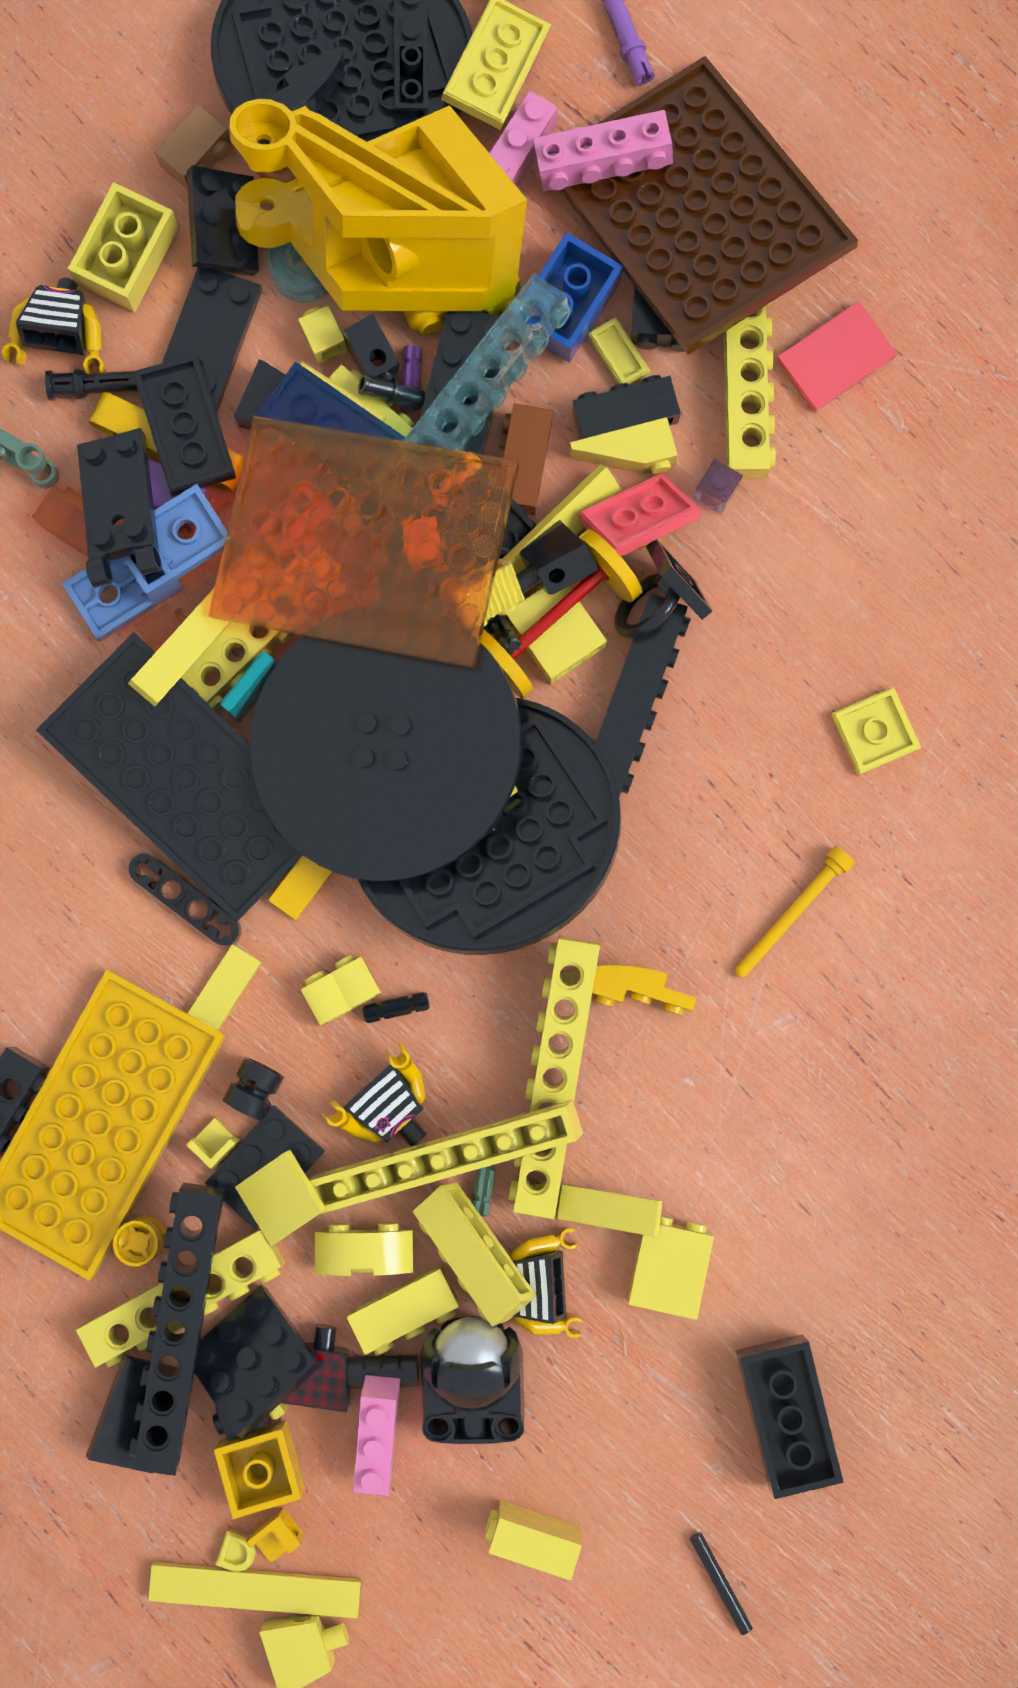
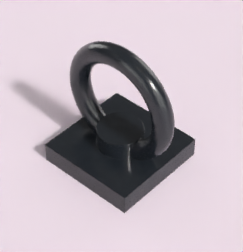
(674, 583)

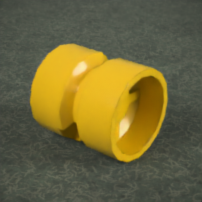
(139, 1241)

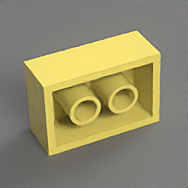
(124, 247)

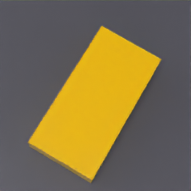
(300, 887)

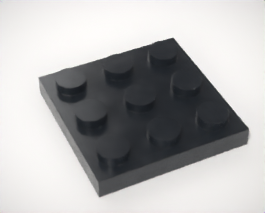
(253, 1361)

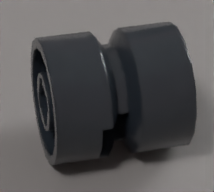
(249, 1100)

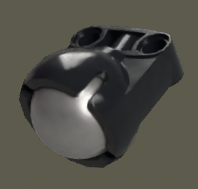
(472, 1383)

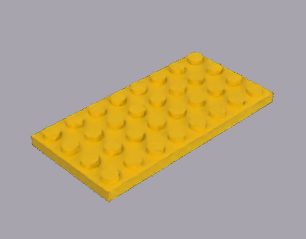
(101, 1122)

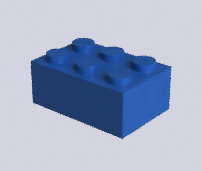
(588, 282)

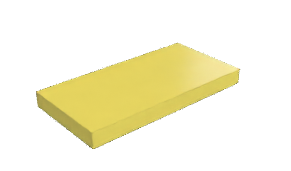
(496, 62)

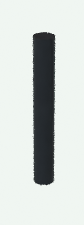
(721, 1583)

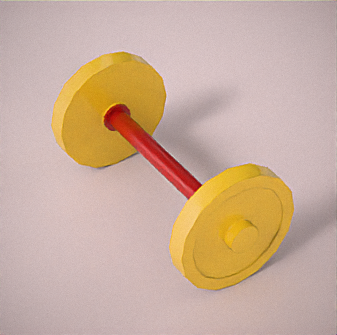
(611, 571)

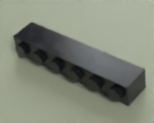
(636, 691)

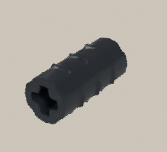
(399, 1366)

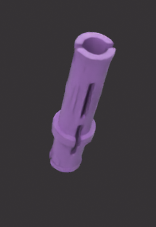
(632, 47)

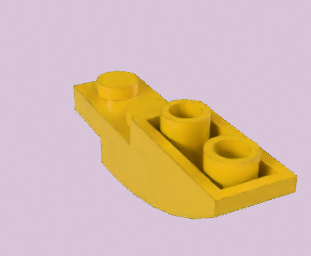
(644, 983)

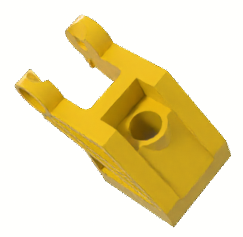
(387, 220)

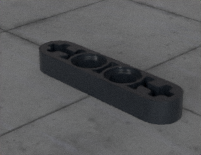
(187, 896)

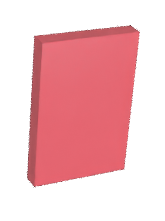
(836, 356)
(640, 514)

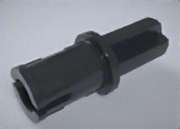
(391, 391)

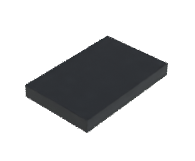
(117, 1421)

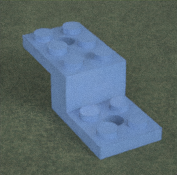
(143, 592)

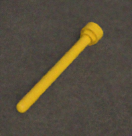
(836, 864)

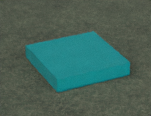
(248, 687)

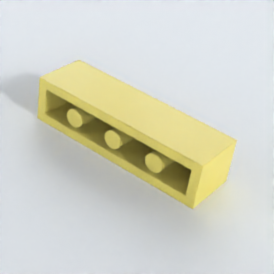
(474, 1254)

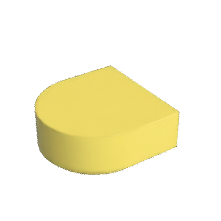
(235, 1553)

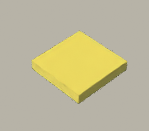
(875, 731)
(280, 1198)

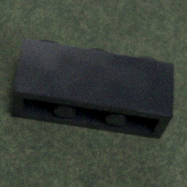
(626, 406)

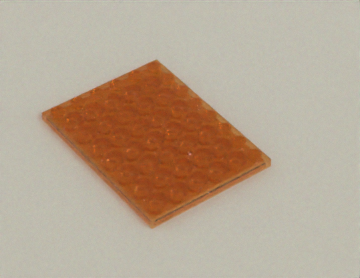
(364, 540)

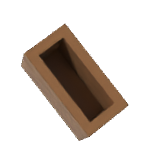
(196, 142)

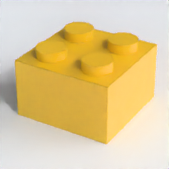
(260, 1470)

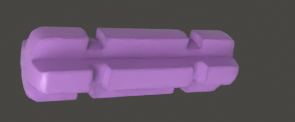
(411, 370)

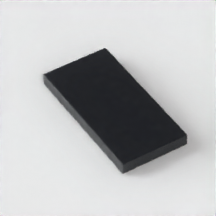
(184, 424)

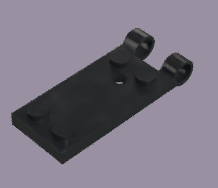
(214, 325)
(117, 488)

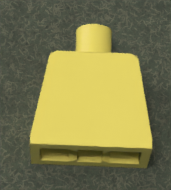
(301, 1648)

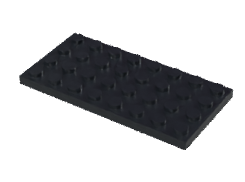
(175, 777)

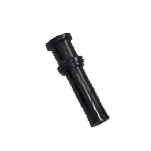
(76, 383)

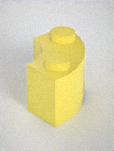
(363, 1250)

